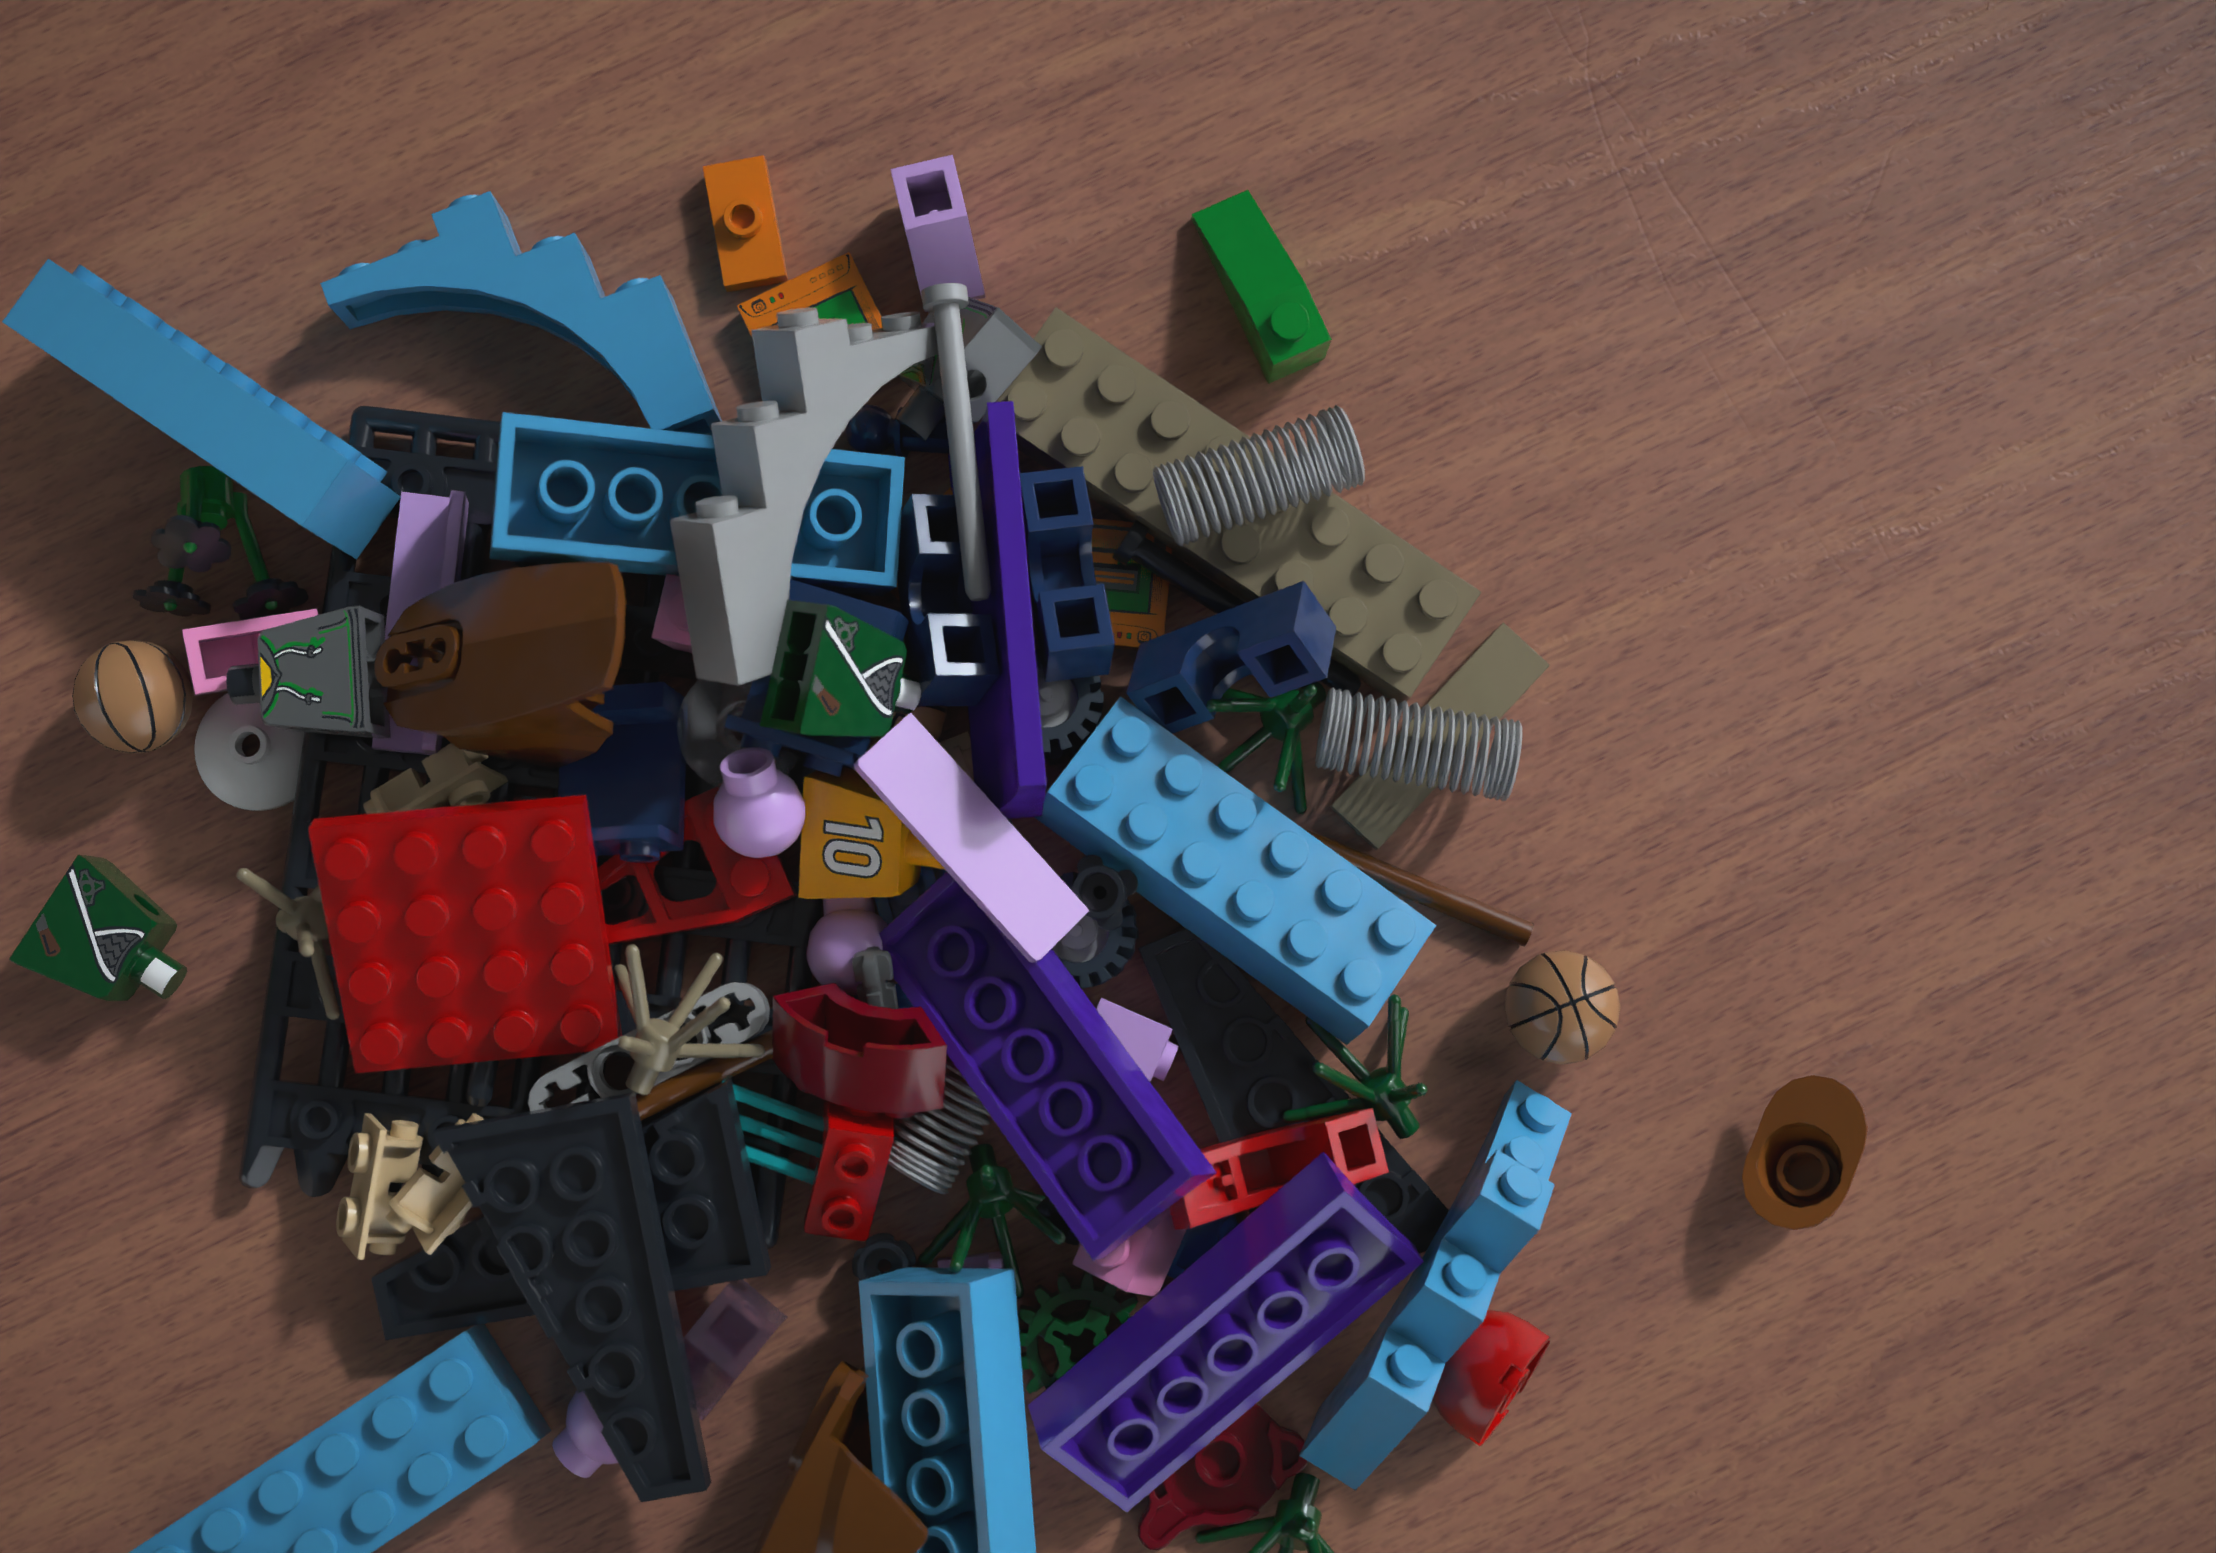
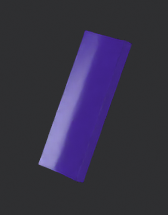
(1008, 718)
(1045, 1069)
(1222, 1335)

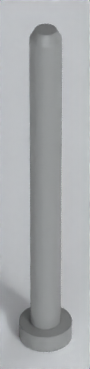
(945, 302)

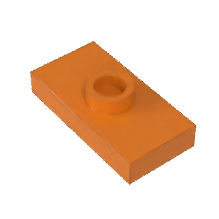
(745, 223)

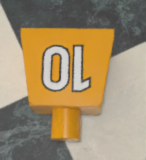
(855, 842)

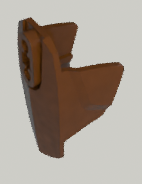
(510, 661)
(832, 1494)

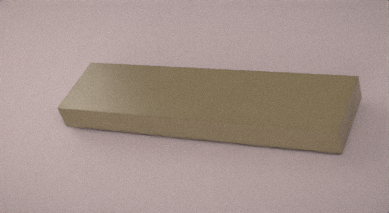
(1483, 685)

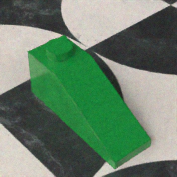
(1262, 286)

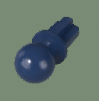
(874, 431)

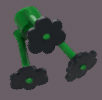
(195, 542)

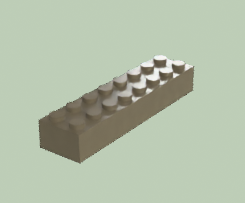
(1119, 420)

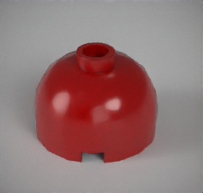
(1488, 1374)

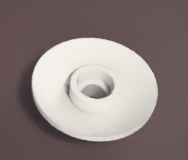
(246, 782)

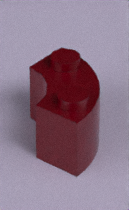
(859, 1052)

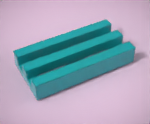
(779, 1135)

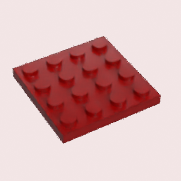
(467, 932)

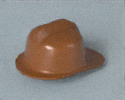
(1805, 1152)

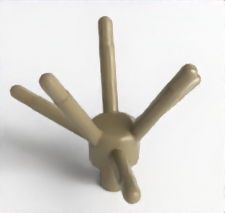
(303, 921)
(662, 1042)

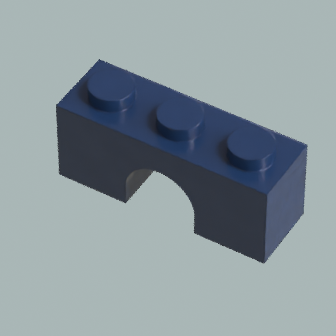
(1065, 599)
(1276, 638)
(945, 642)

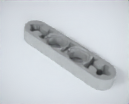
(731, 1033)

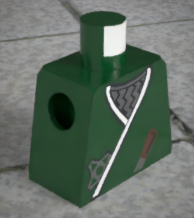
(836, 675)
(101, 936)

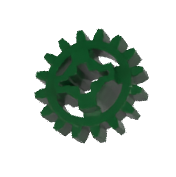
(1055, 1325)

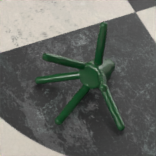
(1282, 719)
(1376, 1089)
(990, 1197)
(1292, 1527)

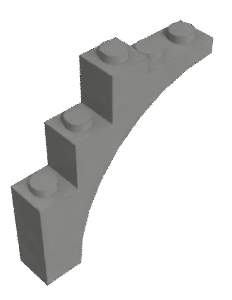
(742, 544)

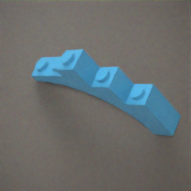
(552, 286)
(1446, 1295)

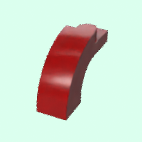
(1263, 1162)

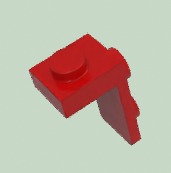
(849, 1172)

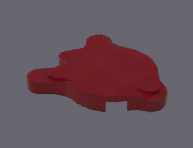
(1224, 1479)

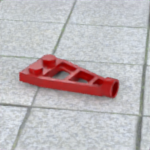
(741, 888)

